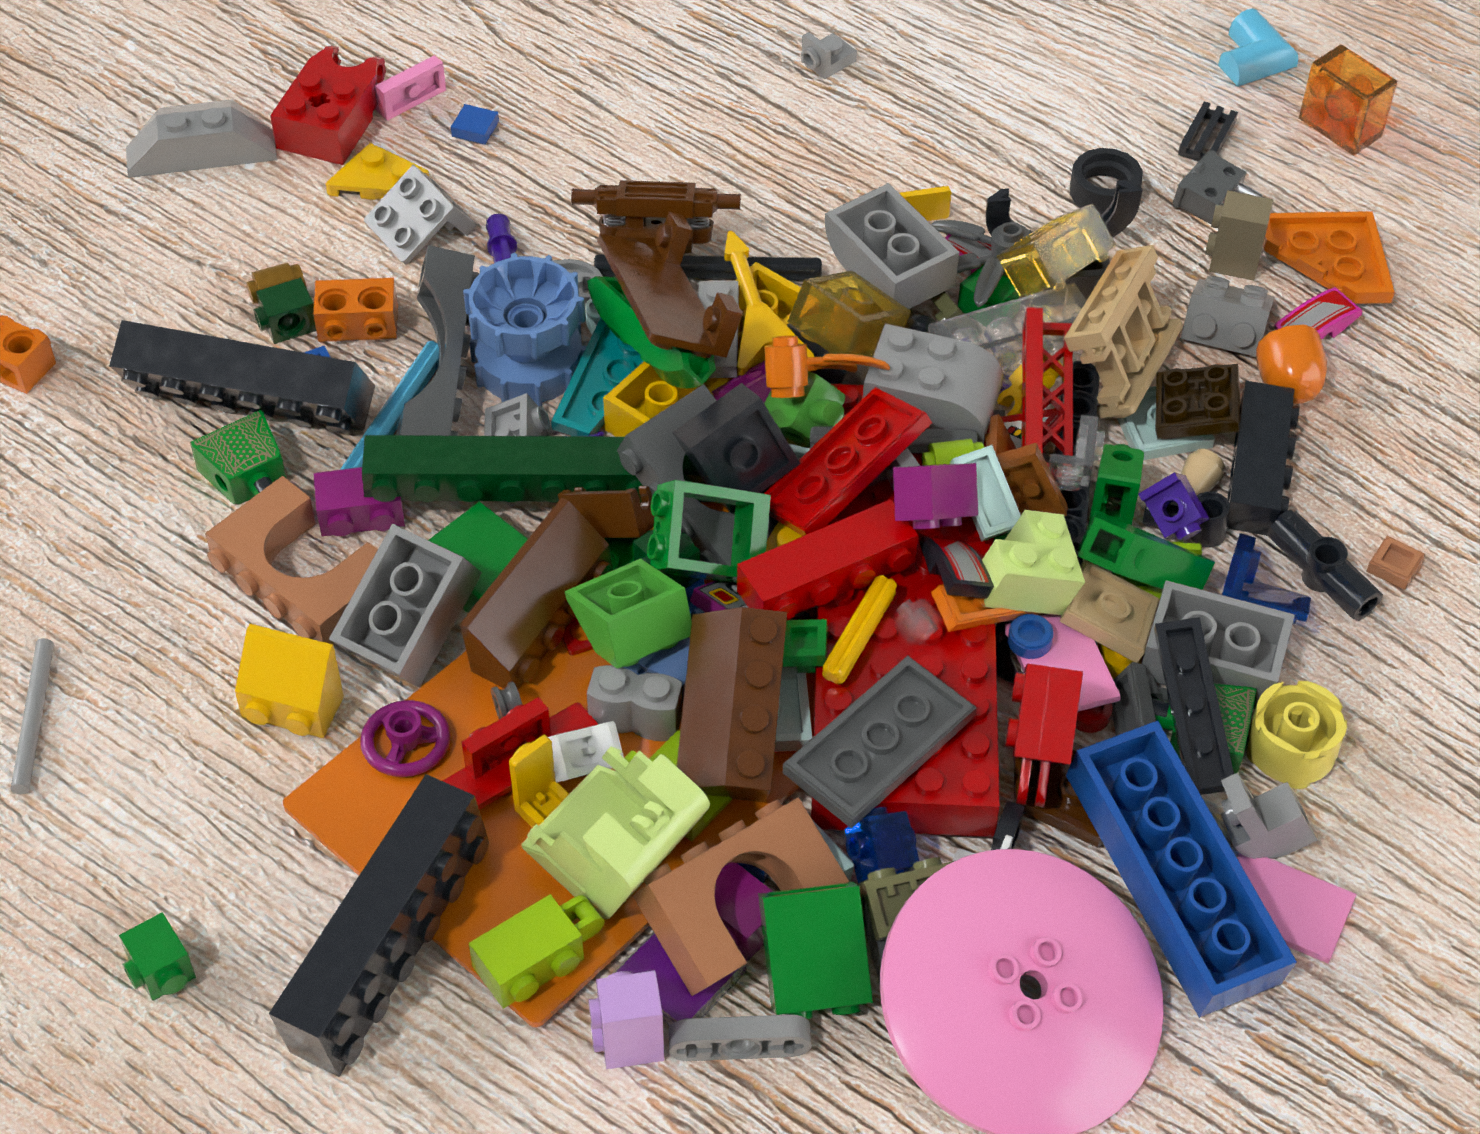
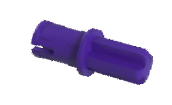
(500, 242)

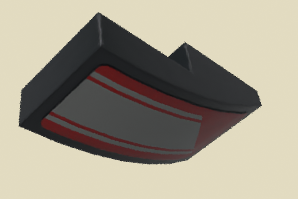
(958, 565)

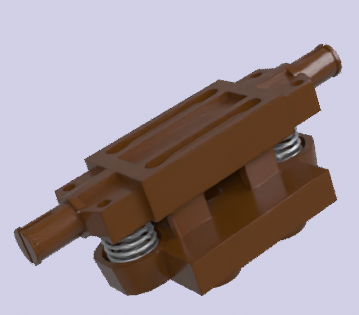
(641, 206)

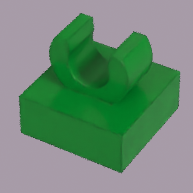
(805, 644)

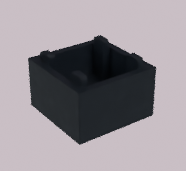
(737, 444)

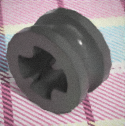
(505, 699)

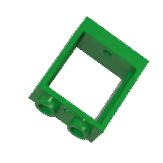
(748, 534)

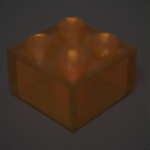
(1347, 99)

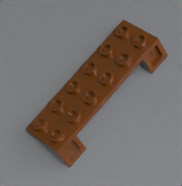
(663, 295)

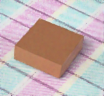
(1395, 562)

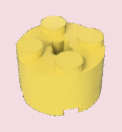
(1296, 733)

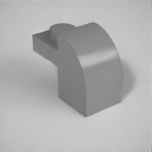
(1267, 823)

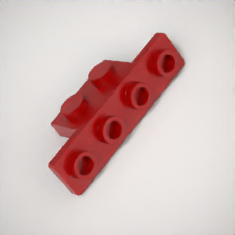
(491, 747)

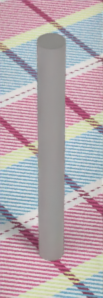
(32, 716)

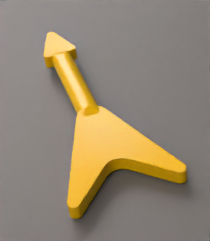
(760, 320)

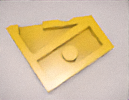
(370, 173)

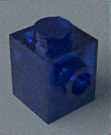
(881, 843)

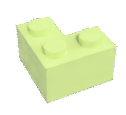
(1034, 566)

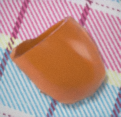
(1293, 360)

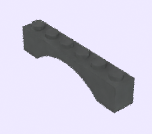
(441, 295)

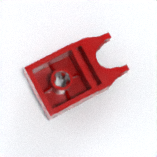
(327, 107)

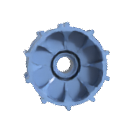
(525, 327)

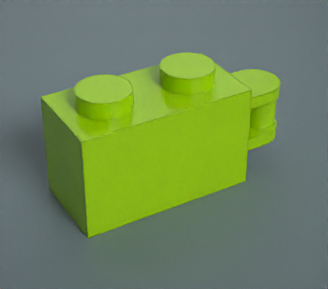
(534, 947)

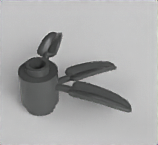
(1000, 240)

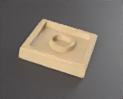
(1112, 612)

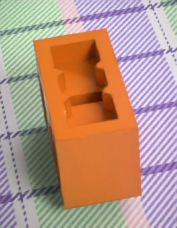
(355, 309)
(23, 355)

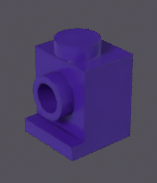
(1190, 513)

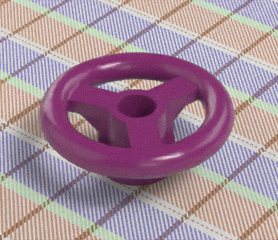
(405, 731)

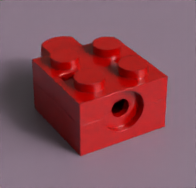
(1044, 723)

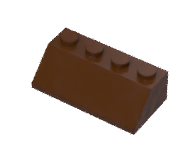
(527, 603)
(732, 701)

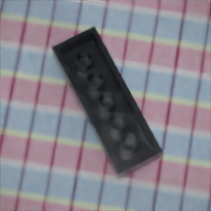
(242, 376)
(381, 926)

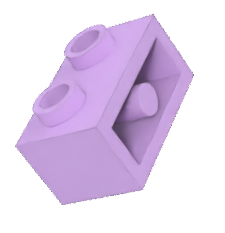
(627, 1019)

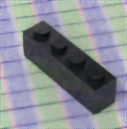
(1260, 457)

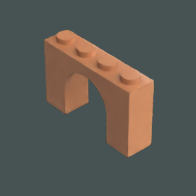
(255, 535)
(682, 900)

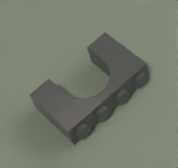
(657, 458)

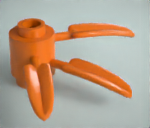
(789, 366)

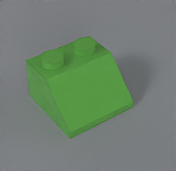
(631, 612)

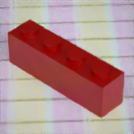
(828, 562)

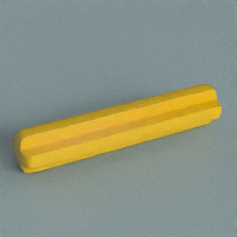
(859, 629)

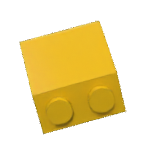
(288, 681)

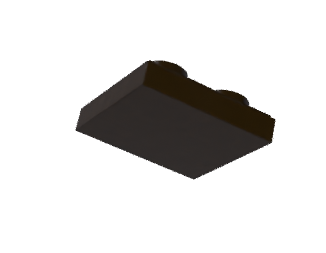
(1197, 401)

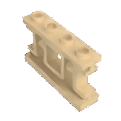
(1124, 331)

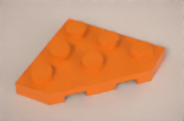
(1333, 251)

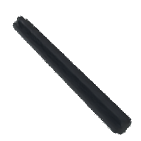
(718, 268)

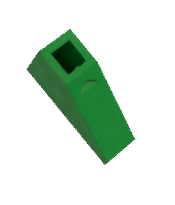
(1141, 554)

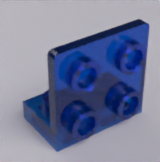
(1241, 583)

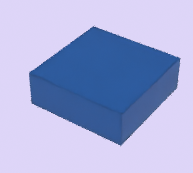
(474, 124)

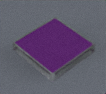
(674, 995)

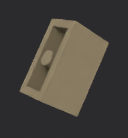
(1240, 234)

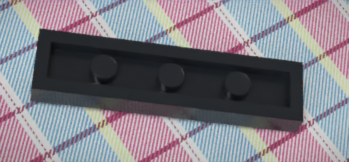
(1194, 703)

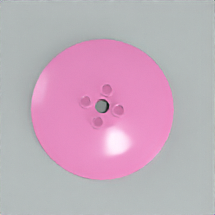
(973, 1033)

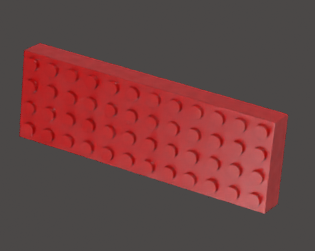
(959, 783)

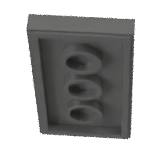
(879, 741)

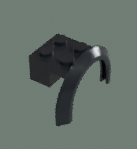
(1116, 218)

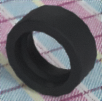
(1106, 163)

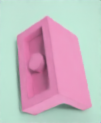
(410, 87)

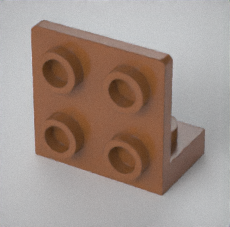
(1025, 472)

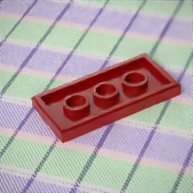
(845, 461)

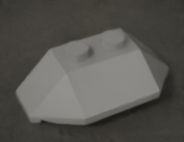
(198, 139)

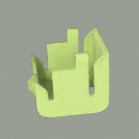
(616, 828)

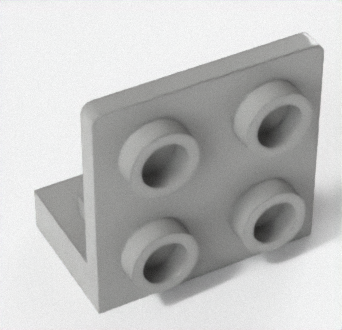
(414, 214)

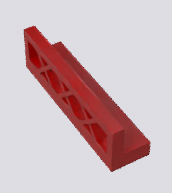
(1032, 384)

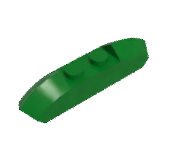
(674, 366)

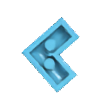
(1259, 52)

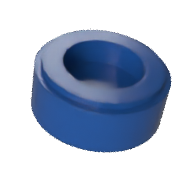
(1030, 636)

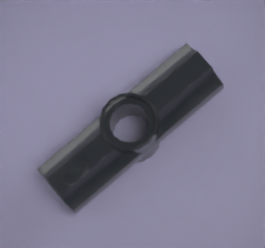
(1324, 564)

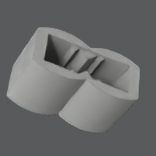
(637, 703)

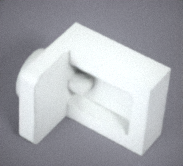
(582, 750)

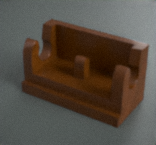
(614, 512)

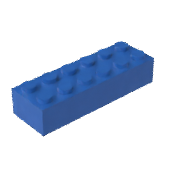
(1179, 869)

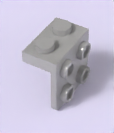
(1227, 315)

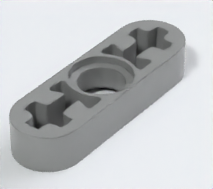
(739, 1037)

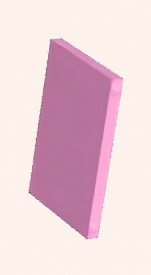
(1080, 653)
(1302, 906)

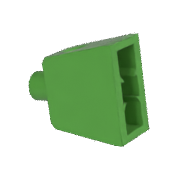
(817, 407)

